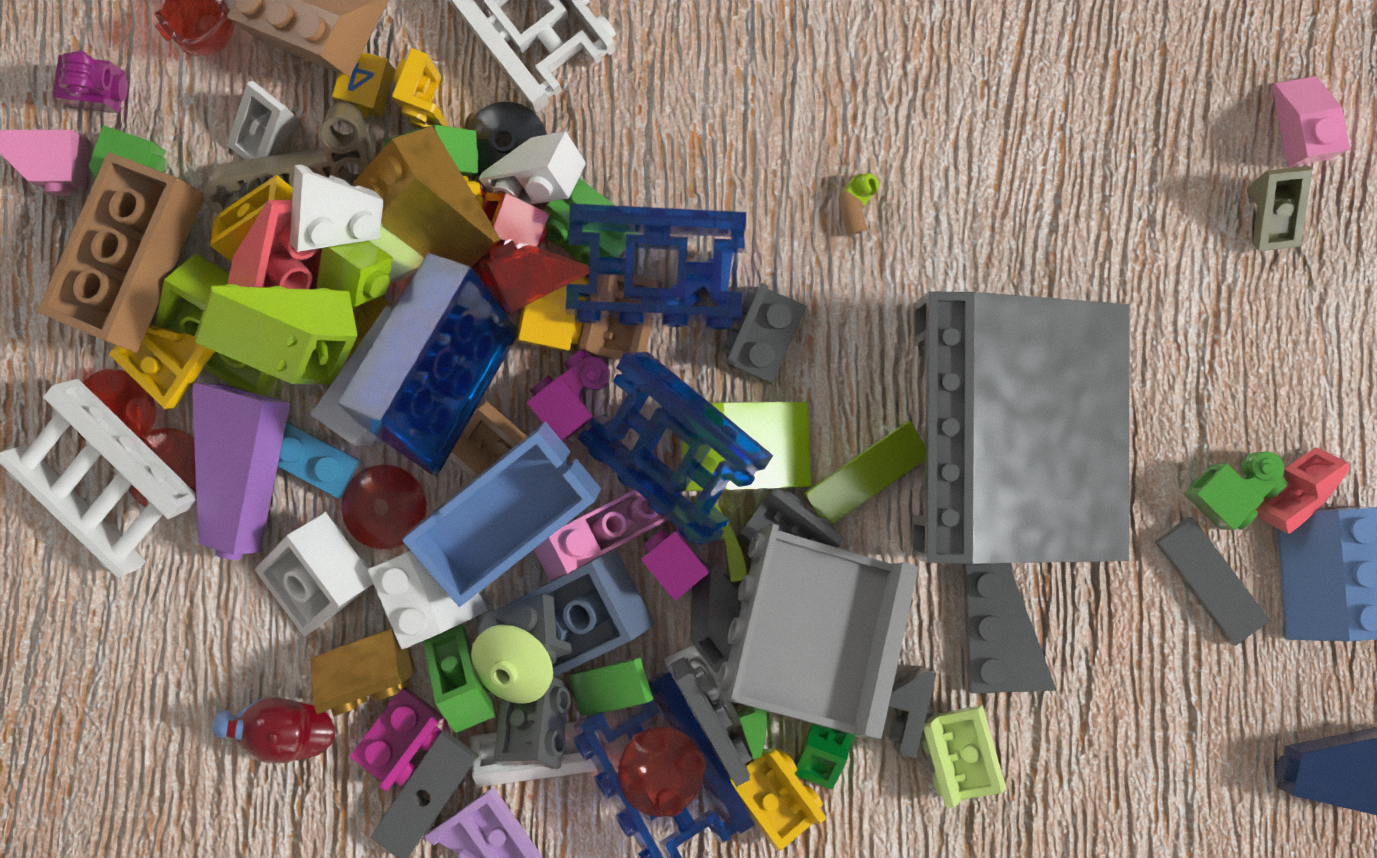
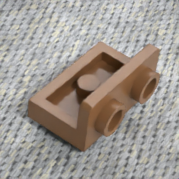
(609, 337)
(485, 440)

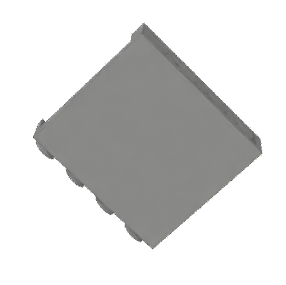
(817, 633)

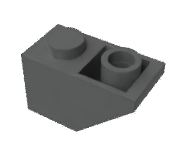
(712, 612)

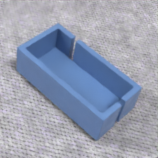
(502, 515)

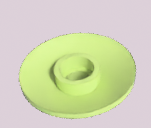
(512, 664)

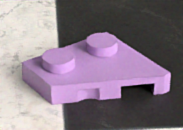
(484, 831)

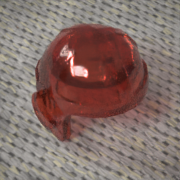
(196, 25)

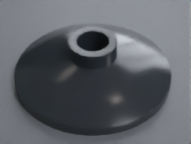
(498, 119)

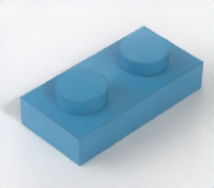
(316, 461)

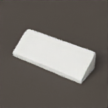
(488, 773)

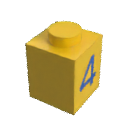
(367, 85)

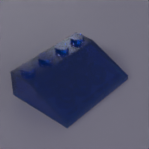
(431, 363)

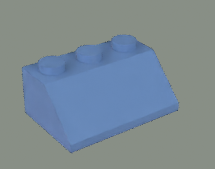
(1331, 576)

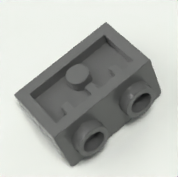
(764, 334)
(534, 730)

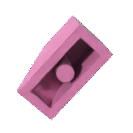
(1309, 121)
(48, 158)

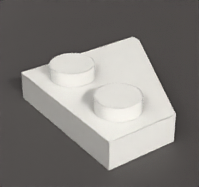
(331, 211)

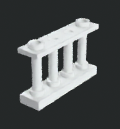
(124, 450)

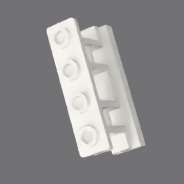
(498, 30)

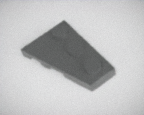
(1000, 635)

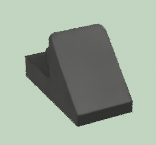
(912, 696)

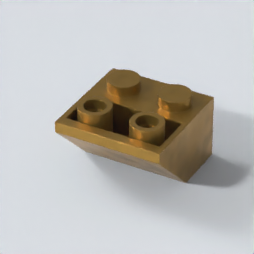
(358, 669)

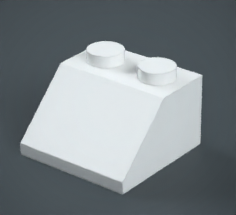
(314, 573)
(417, 602)

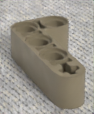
(326, 161)

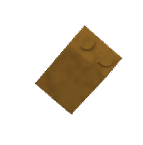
(428, 199)

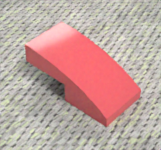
(1309, 485)

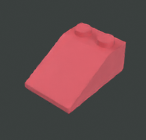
(269, 258)

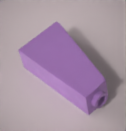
(235, 465)

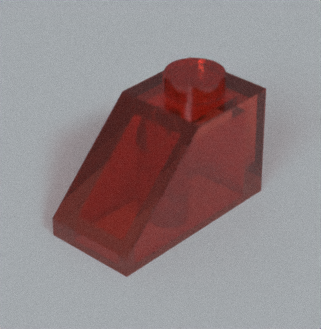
(528, 273)

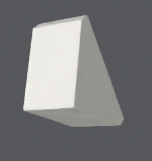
(260, 124)

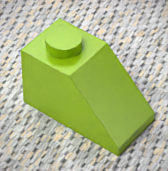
(356, 268)

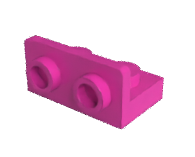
(397, 737)

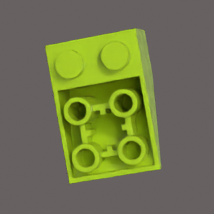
(280, 330)

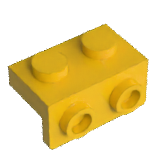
(415, 89)
(778, 798)

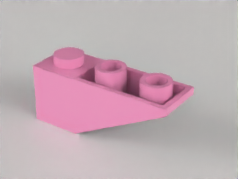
(596, 534)

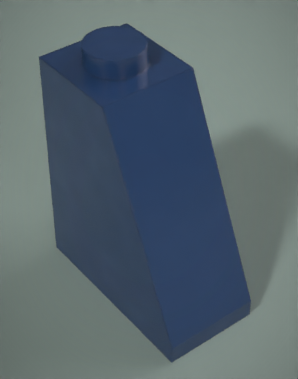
(1333, 770)

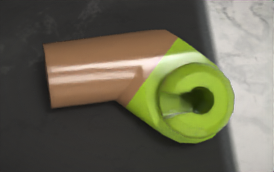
(853, 200)

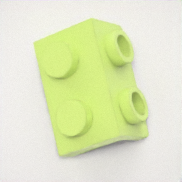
(962, 755)

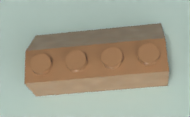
(121, 252)

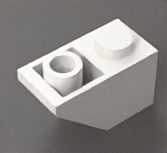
(537, 170)

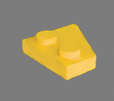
(164, 363)

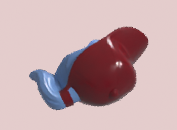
(277, 730)

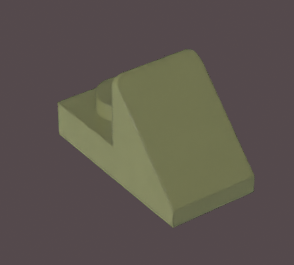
(1281, 207)

